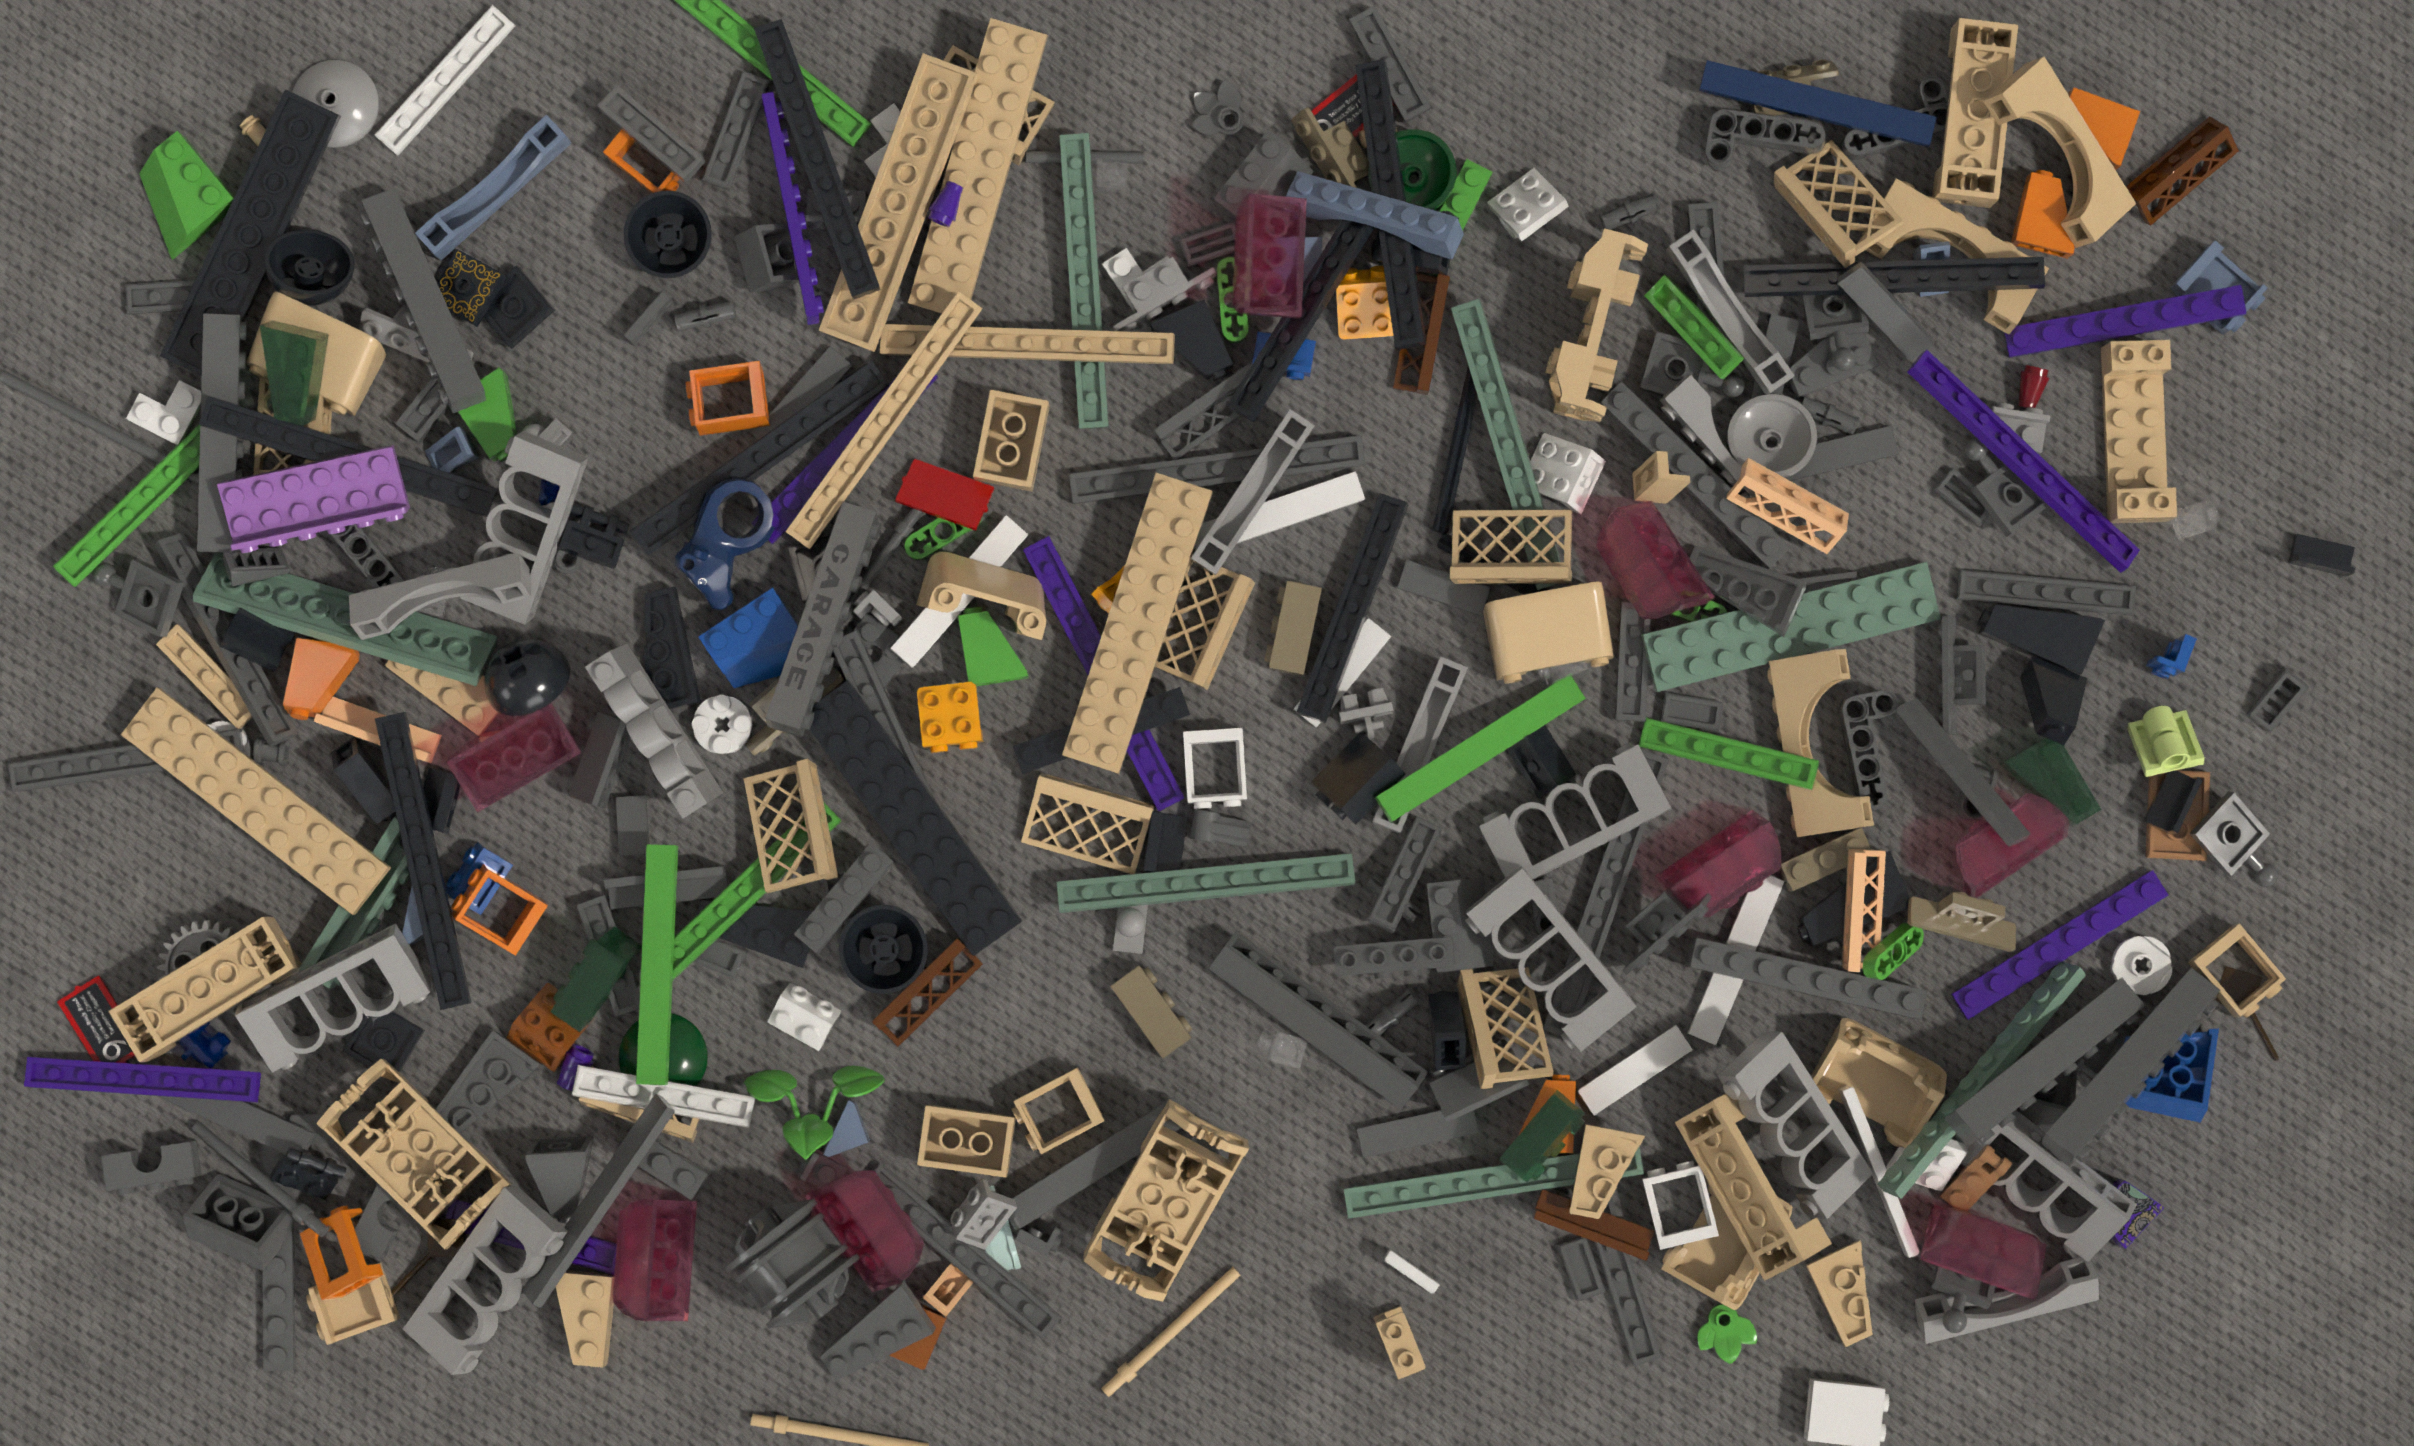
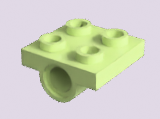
(2165, 741)

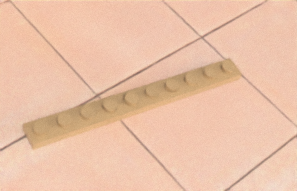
(1040, 344)
(884, 420)

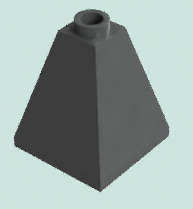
(560, 1172)

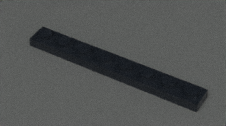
(1292, 332)
(1352, 608)

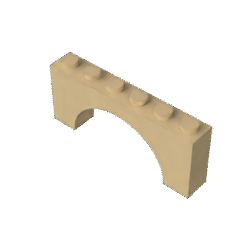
(2097, 189)
(1928, 219)
(1797, 688)

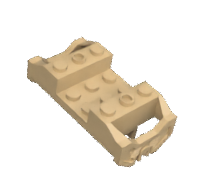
(1577, 365)
(413, 1153)
(1165, 1200)

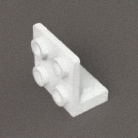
(1566, 471)

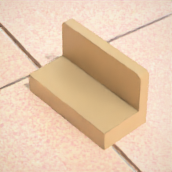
(1654, 482)

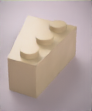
(587, 1315)

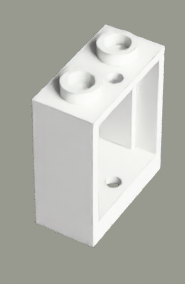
(1215, 736)
(1689, 1235)

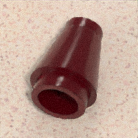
(2032, 385)

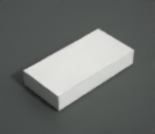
(1411, 1271)

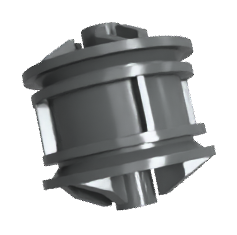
(791, 1263)

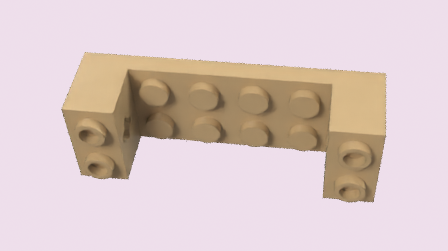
(1972, 139)
(2136, 431)
(205, 988)
(1746, 1191)

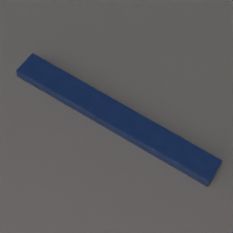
(1817, 103)

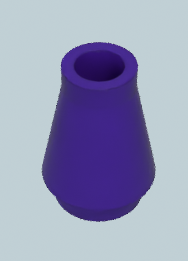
(946, 205)
(574, 1056)

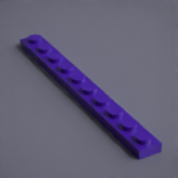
(2023, 461)
(1085, 641)

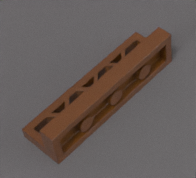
(2180, 164)
(1432, 337)
(923, 980)
(1606, 1230)

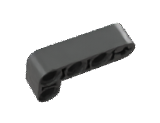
(1926, 105)
(1765, 139)
(371, 556)
(1869, 751)

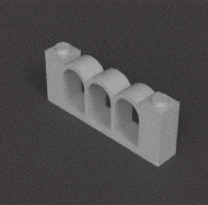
(555, 465)
(654, 729)
(1641, 783)
(1599, 1013)
(282, 1047)
(1744, 1082)
(2083, 1234)
(540, 1237)

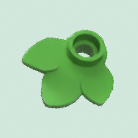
(1726, 1337)

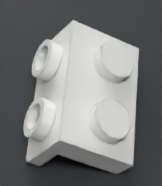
(804, 1016)

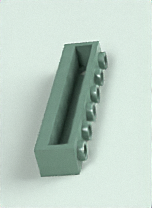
(348, 929)

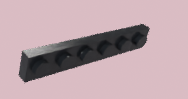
(1049, 747)

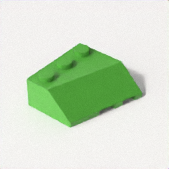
(183, 193)

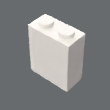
(1845, 1413)

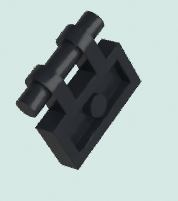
(591, 543)
(307, 1173)

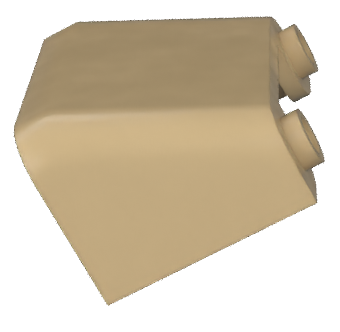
(350, 356)
(953, 575)
(1548, 630)
(1889, 1079)
(1716, 1264)

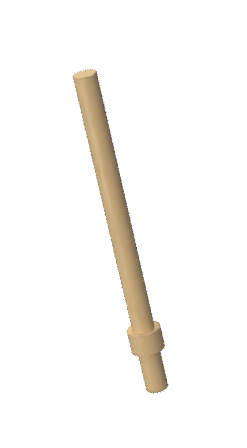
(1128, 1371)
(782, 1424)

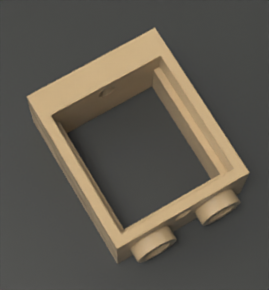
(2270, 988)
(1023, 1116)

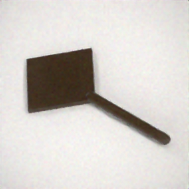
(2239, 986)
(434, 1250)

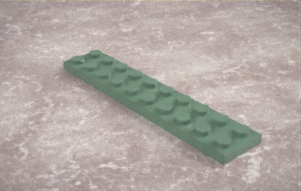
(325, 615)
(1821, 621)

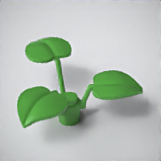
(810, 1132)

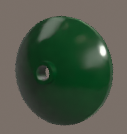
(1432, 161)
(686, 1055)

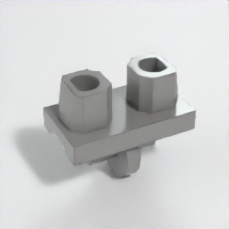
(1378, 707)

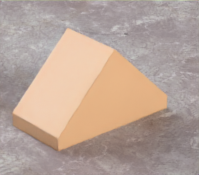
(948, 1289)

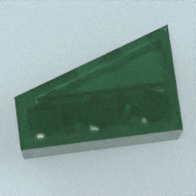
(294, 369)
(2052, 775)
(594, 978)
(1543, 1137)

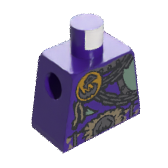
(2142, 1216)

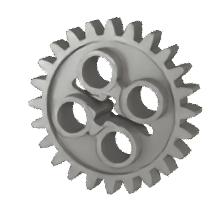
(192, 943)

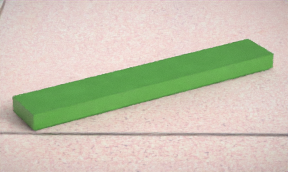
(1729, 754)

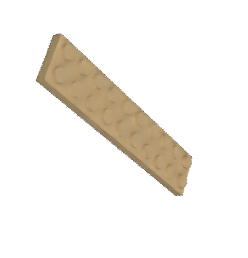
(980, 163)
(902, 196)
(1137, 623)
(256, 801)

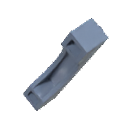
(522, 164)
(1421, 226)

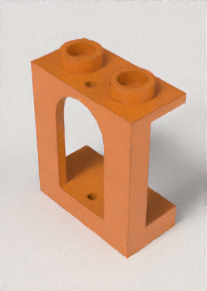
(359, 1272)

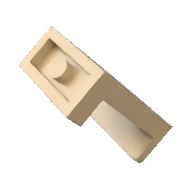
(355, 1312)
(1399, 1342)

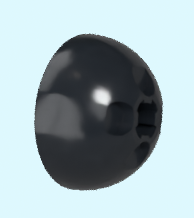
(656, 223)
(309, 266)
(525, 676)
(862, 951)

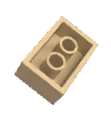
(1011, 440)
(966, 1140)

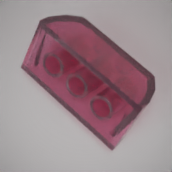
(1269, 256)
(1650, 562)
(512, 756)
(1987, 860)
(1726, 864)
(872, 1225)
(1984, 1250)
(655, 1259)

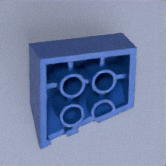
(753, 640)
(2184, 1081)

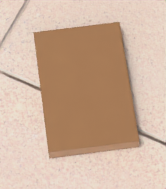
(2182, 844)

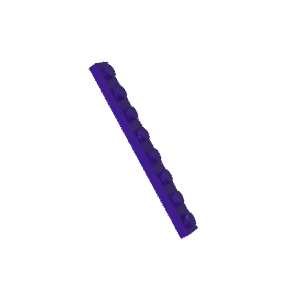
(795, 220)
(2126, 321)
(797, 493)
(2059, 944)
(142, 1079)

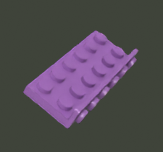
(314, 498)

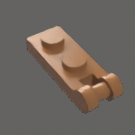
(1975, 1179)

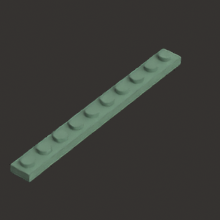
(1083, 273)
(1502, 424)
(1205, 883)
(1997, 1059)
(1463, 1186)

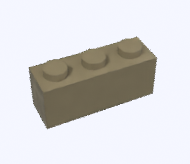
(1293, 628)
(1821, 860)
(1152, 1010)

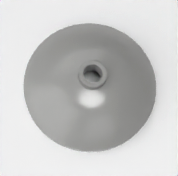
(354, 98)
(1778, 420)

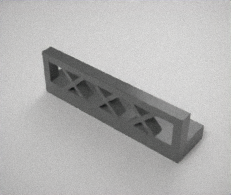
(1197, 409)
(691, 886)

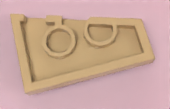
(1601, 1165)
(1843, 1291)

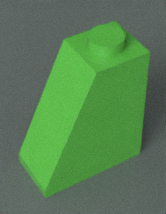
(493, 419)
(987, 651)

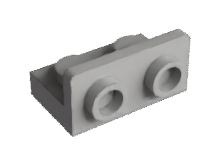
(2027, 424)
(881, 610)
(981, 1215)

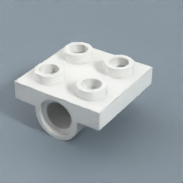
(1527, 204)

